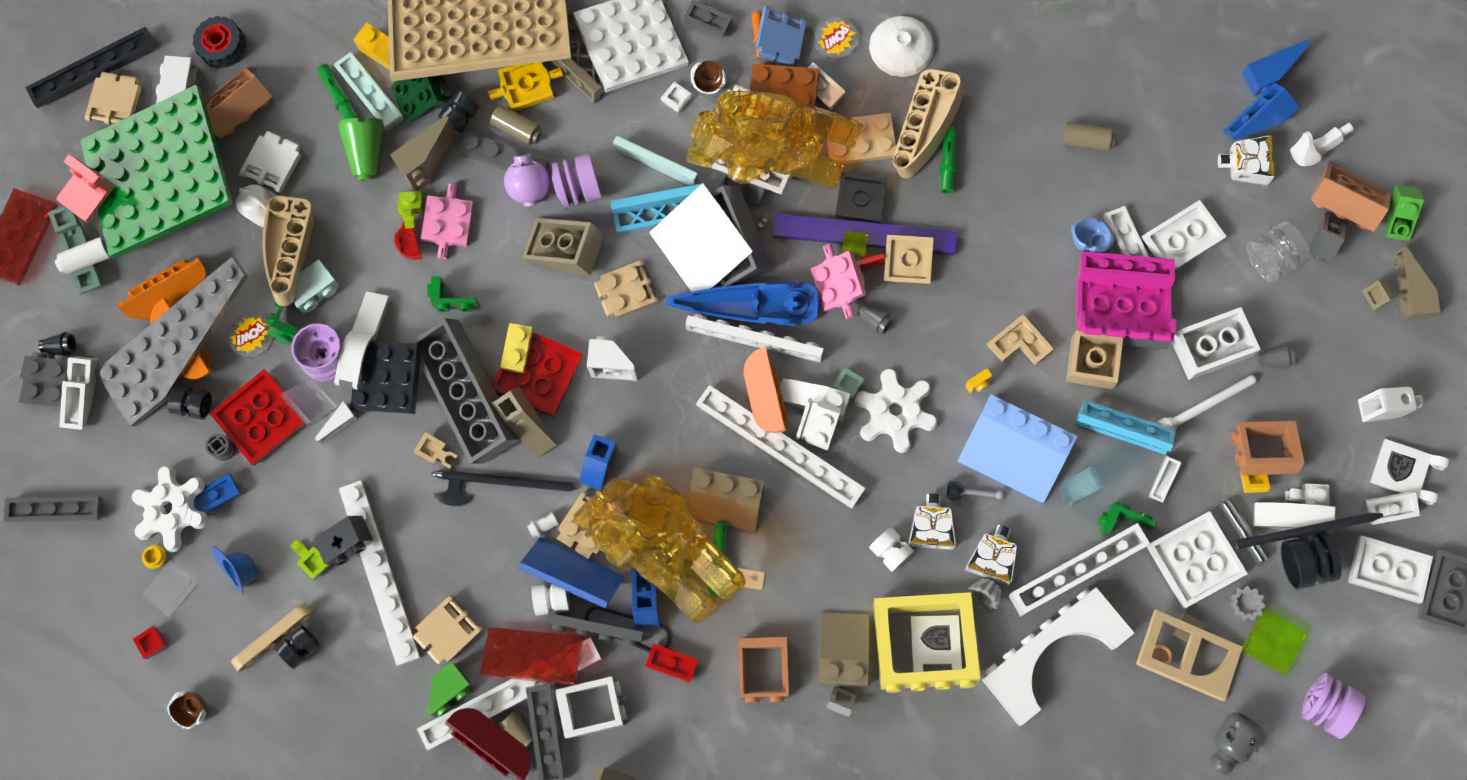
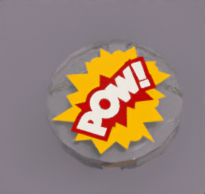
(836, 38)
(249, 336)

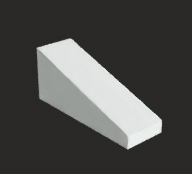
(339, 420)
(1164, 478)

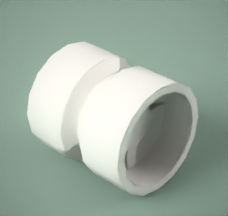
(891, 549)
(549, 598)

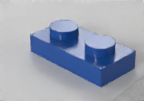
(217, 494)

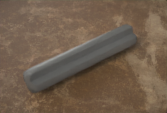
(1242, 529)

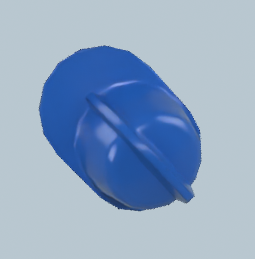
(237, 567)

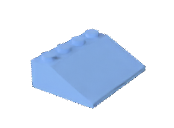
(1017, 448)

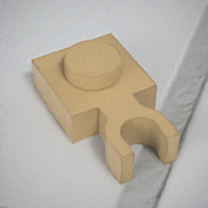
(431, 449)

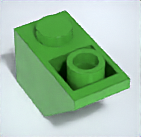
(1403, 212)
(447, 687)

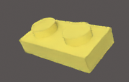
(516, 348)

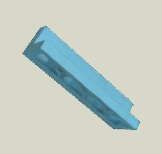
(648, 202)
(1125, 427)

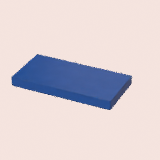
(571, 572)

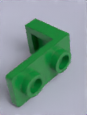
(436, 293)
(281, 331)
(1108, 518)

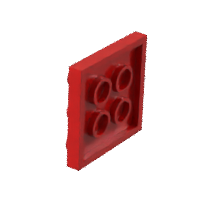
(546, 374)
(257, 418)

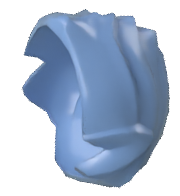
(1092, 235)

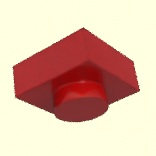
(149, 642)

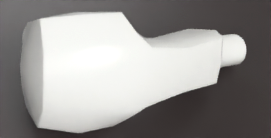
(1309, 151)

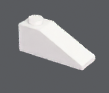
(797, 394)

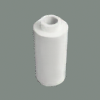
(82, 256)

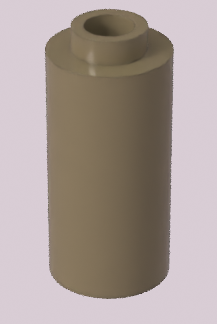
(516, 125)
(1088, 136)

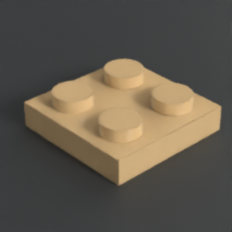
(908, 259)

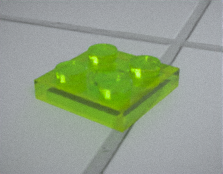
(1273, 642)

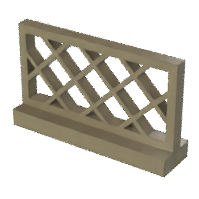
(575, 73)

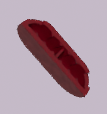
(490, 742)

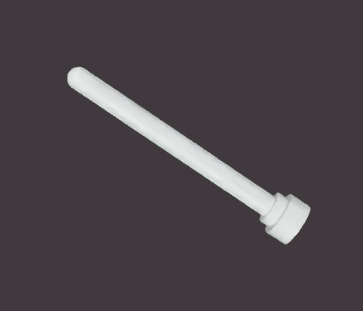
(1207, 404)

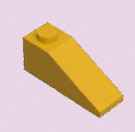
(373, 44)

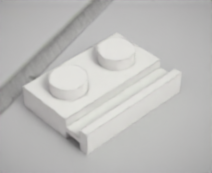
(818, 423)

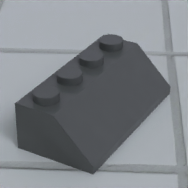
(735, 207)

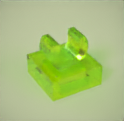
(854, 242)

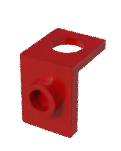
(869, 261)

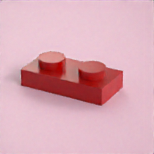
(671, 663)

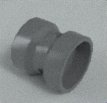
(223, 451)

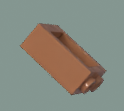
(1268, 466)
(759, 644)

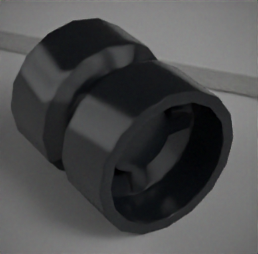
(459, 110)
(185, 401)
(296, 646)

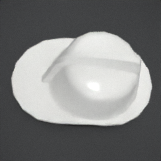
(253, 202)

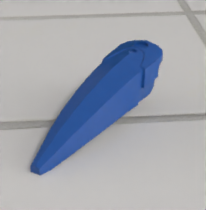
(764, 303)

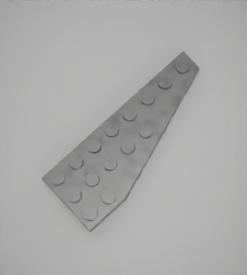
(154, 361)

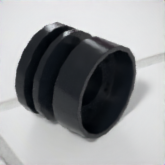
(1310, 560)

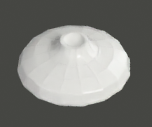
(902, 46)

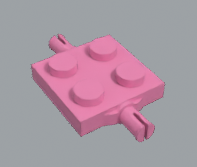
(447, 221)
(838, 281)

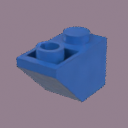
(598, 462)

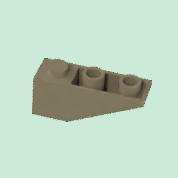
(1417, 292)
(524, 421)

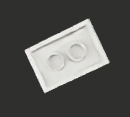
(1184, 235)
(1390, 569)

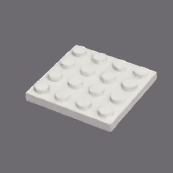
(629, 41)

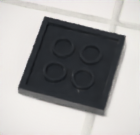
(388, 378)

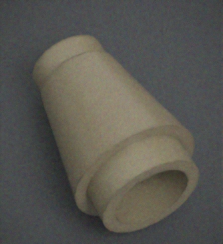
(517, 728)

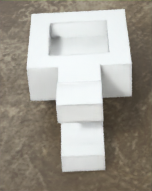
(1310, 494)

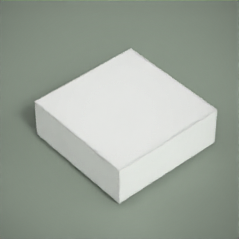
(676, 97)

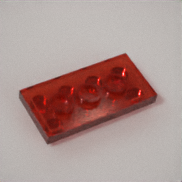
(21, 232)
(531, 656)

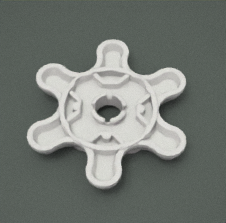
(896, 426)
(182, 512)

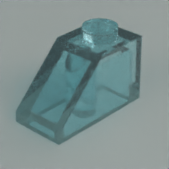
(1081, 486)

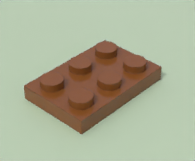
(786, 80)

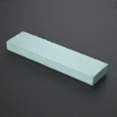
(368, 91)
(655, 161)

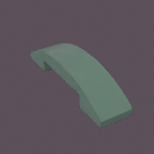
(72, 234)

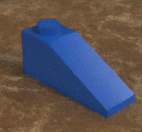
(1271, 69)
(1265, 112)
(644, 602)

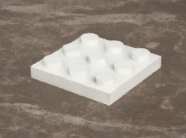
(1196, 560)

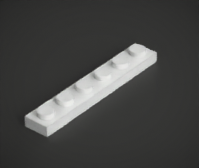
(745, 335)

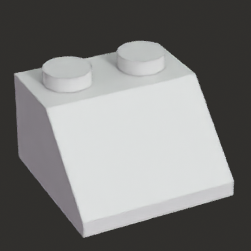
(608, 361)

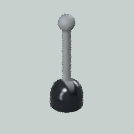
(956, 490)

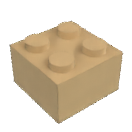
(1094, 360)

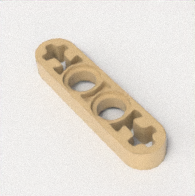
(271, 637)

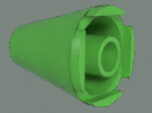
(362, 145)

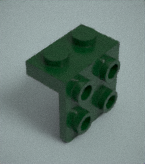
(420, 94)

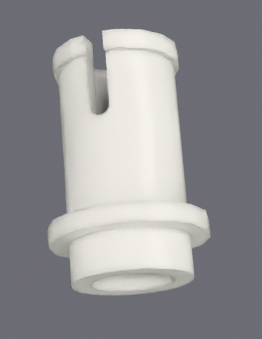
(542, 525)

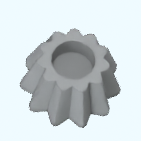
(985, 593)
(1247, 603)

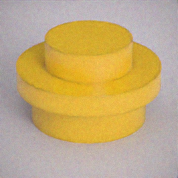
(154, 557)

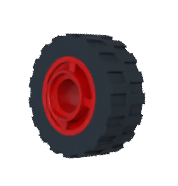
(213, 31)

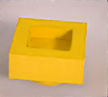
(979, 381)
(1255, 483)

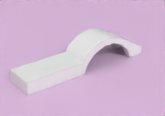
(357, 340)

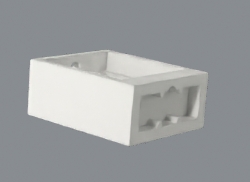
(566, 711)

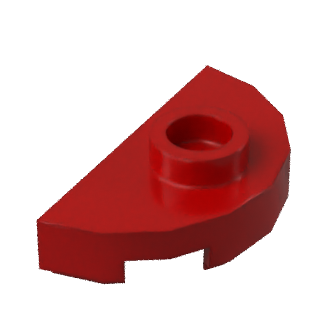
(407, 243)

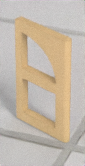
(1214, 683)

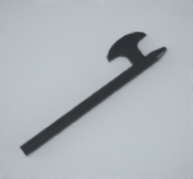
(454, 497)
(1307, 530)

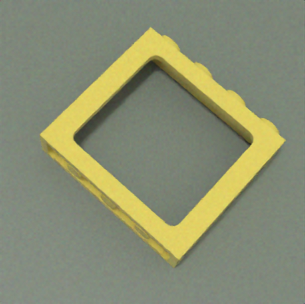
(918, 681)

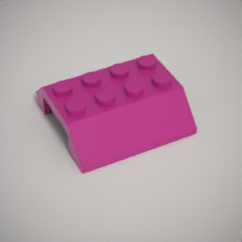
(1125, 296)

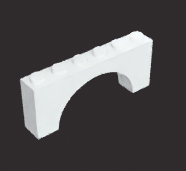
(1013, 678)

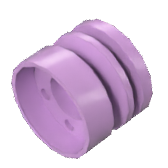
(576, 181)
(310, 345)
(1336, 707)

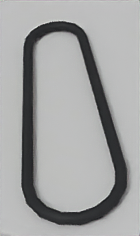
(631, 617)

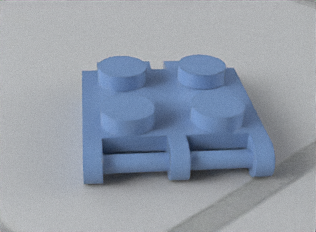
(779, 37)

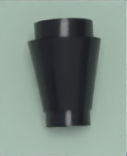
(58, 344)

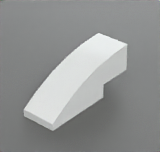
(78, 392)
(1290, 515)

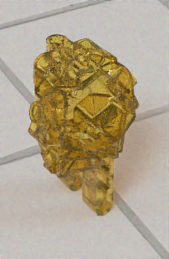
(770, 133)
(655, 534)

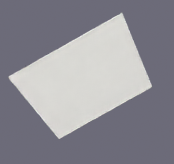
(700, 240)

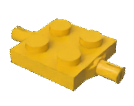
(525, 85)

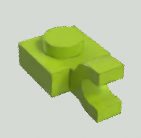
(409, 205)
(310, 559)

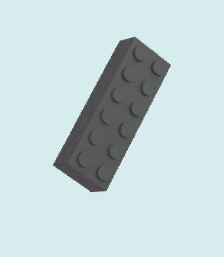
(464, 391)

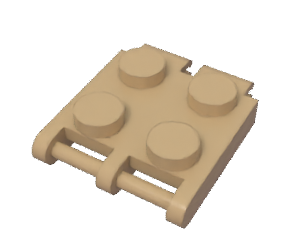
(113, 98)
(625, 290)
(571, 533)
(446, 631)

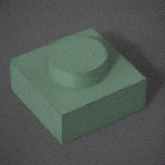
(848, 382)

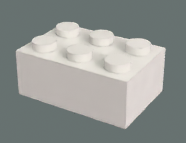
(1215, 343)

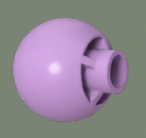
(526, 180)

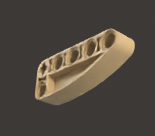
(935, 118)
(281, 239)

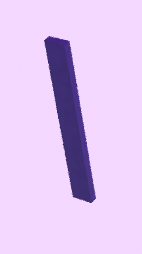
(833, 230)

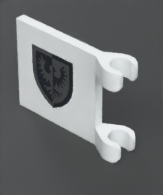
(1405, 469)
(935, 641)

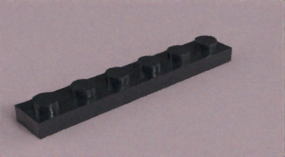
(91, 67)

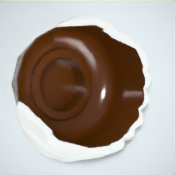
(708, 77)
(187, 709)

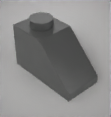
(1328, 238)

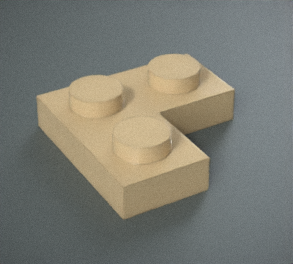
(1020, 335)

